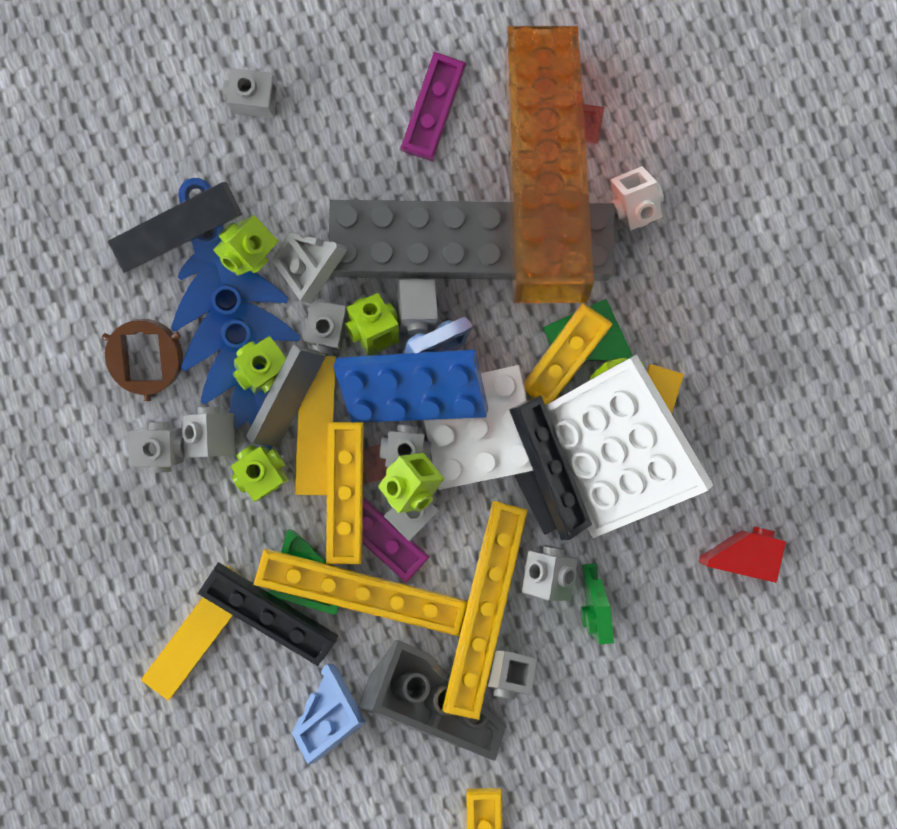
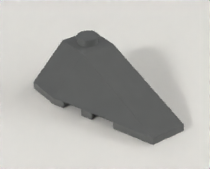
(412, 691)

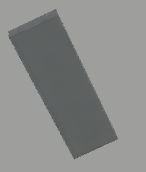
(285, 396)

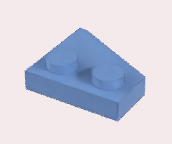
(446, 337)
(328, 717)

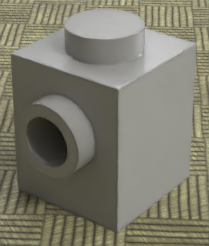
(251, 93)
(416, 306)
(325, 326)
(208, 433)
(412, 522)
(511, 674)

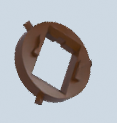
(118, 358)

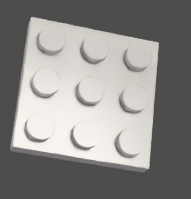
(482, 447)

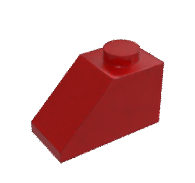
(748, 554)

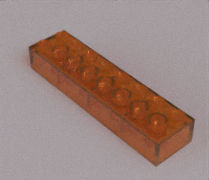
(547, 166)

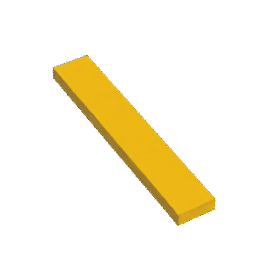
(360, 592)
(485, 610)

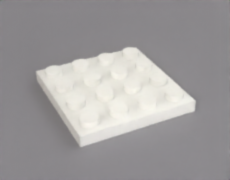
(625, 448)

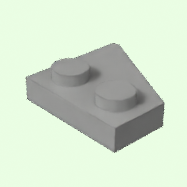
(307, 263)

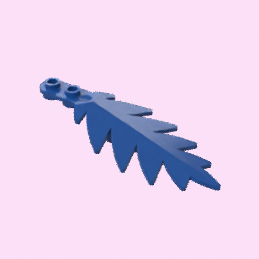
(230, 318)

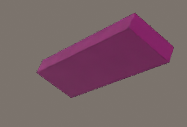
(433, 106)
(389, 544)

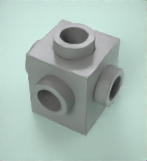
(407, 435)
(156, 447)
(550, 574)

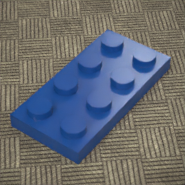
(412, 386)

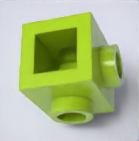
(245, 245)
(373, 324)
(262, 354)
(271, 473)
(411, 483)

